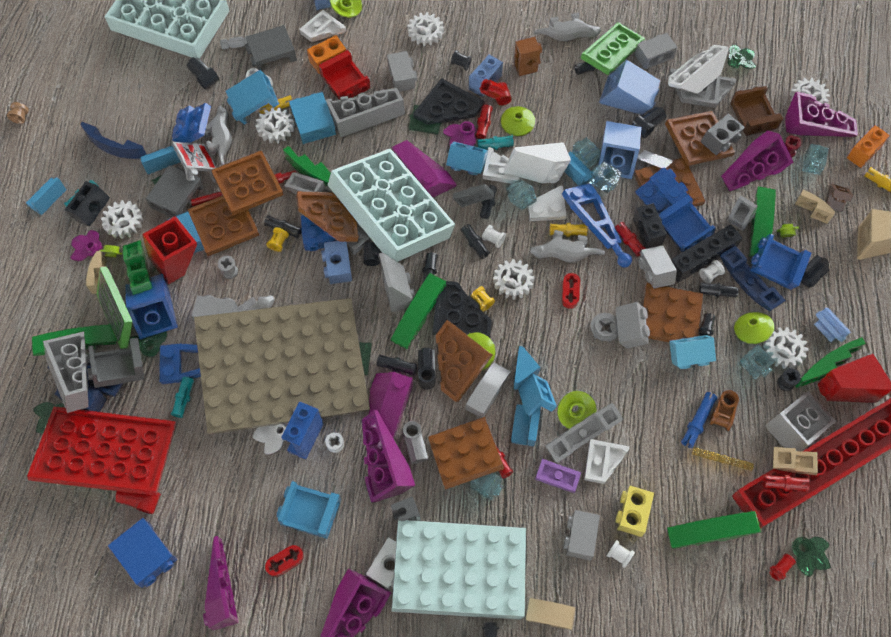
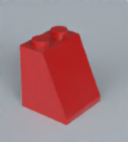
(170, 248)
(856, 382)

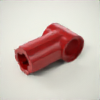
(497, 91)
(141, 502)

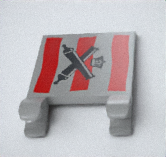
(194, 159)

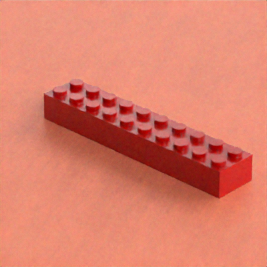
(836, 458)

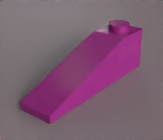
(812, 118)
(762, 158)
(428, 172)
(389, 397)
(387, 467)
(219, 599)
(354, 605)

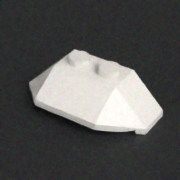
(699, 70)

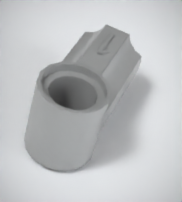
(415, 444)

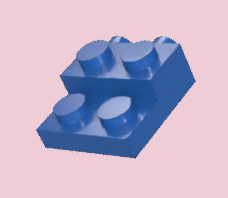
(191, 123)
(662, 190)
(313, 235)

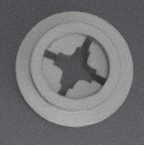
(604, 319)

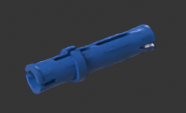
(696, 426)

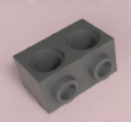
(722, 134)

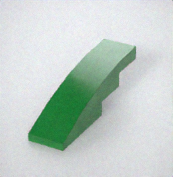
(306, 166)
(764, 217)
(137, 267)
(418, 311)
(94, 336)
(830, 362)
(714, 529)

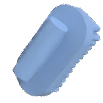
(831, 326)

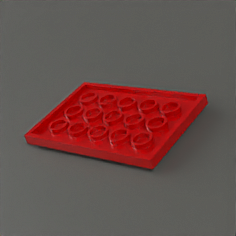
(103, 451)

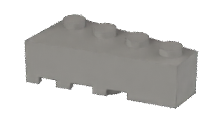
(365, 110)
(69, 369)

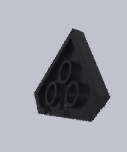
(447, 104)
(460, 310)

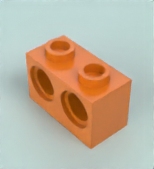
(324, 51)
(868, 146)

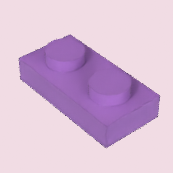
(558, 476)

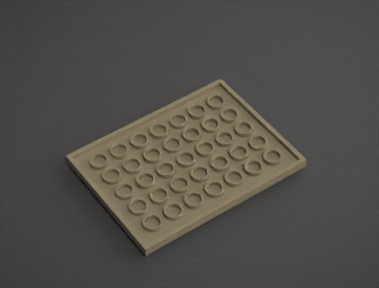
(273, 358)

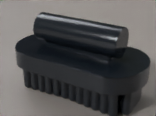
(814, 271)

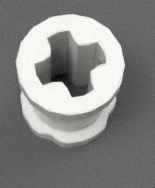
(493, 236)
(712, 271)
(620, 553)

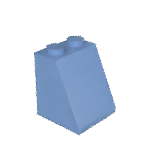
(630, 89)
(620, 147)

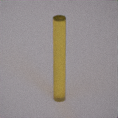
(722, 458)

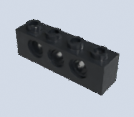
(705, 252)

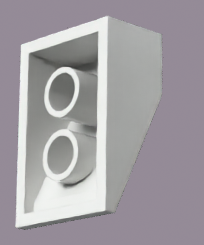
(539, 162)

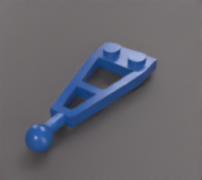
(587, 194)
(171, 363)

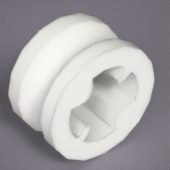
(333, 436)

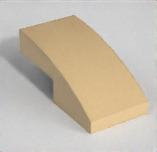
(820, 209)
(93, 271)
(795, 461)
(550, 613)

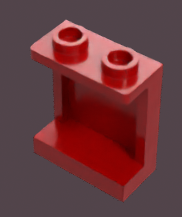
(344, 76)

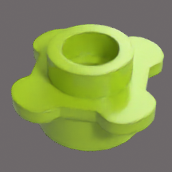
(787, 230)
(111, 251)

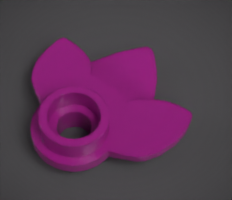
(459, 135)
(85, 245)

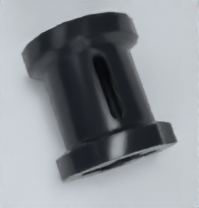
(461, 60)
(791, 374)

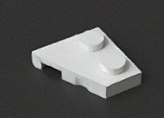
(321, 27)
(494, 168)
(548, 206)
(603, 460)

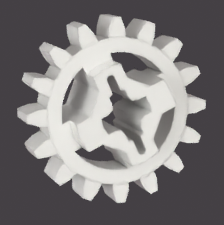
(425, 29)
(812, 88)
(266, 125)
(122, 219)
(508, 283)
(785, 348)

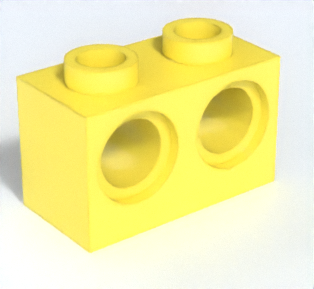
(638, 512)

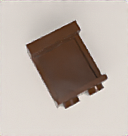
(755, 111)

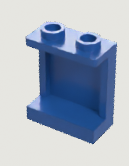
(685, 224)
(780, 262)
(302, 430)
(142, 553)

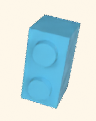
(692, 351)

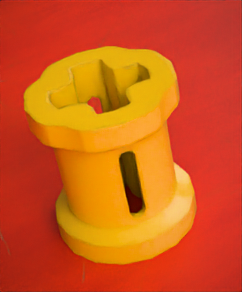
(277, 239)
(482, 298)

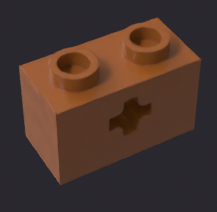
(527, 56)

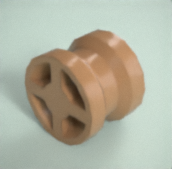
(17, 112)

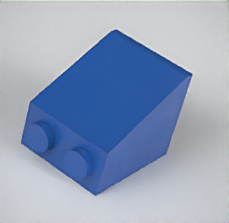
(152, 309)

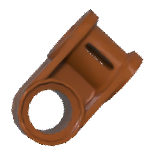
(724, 414)

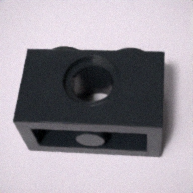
(87, 203)
(649, 226)

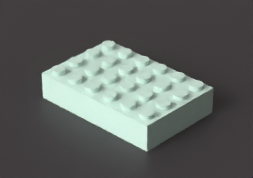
(170, 24)
(391, 205)
(459, 570)

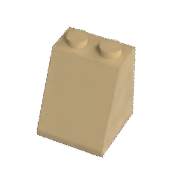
(874, 235)

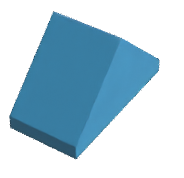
(525, 367)

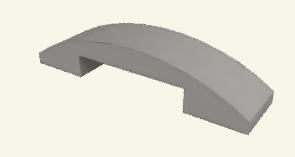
(583, 432)

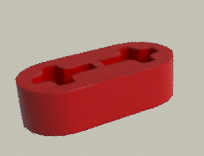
(566, 290)
(281, 557)

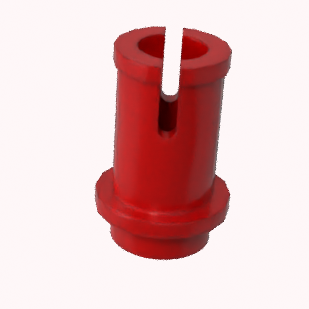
(782, 567)

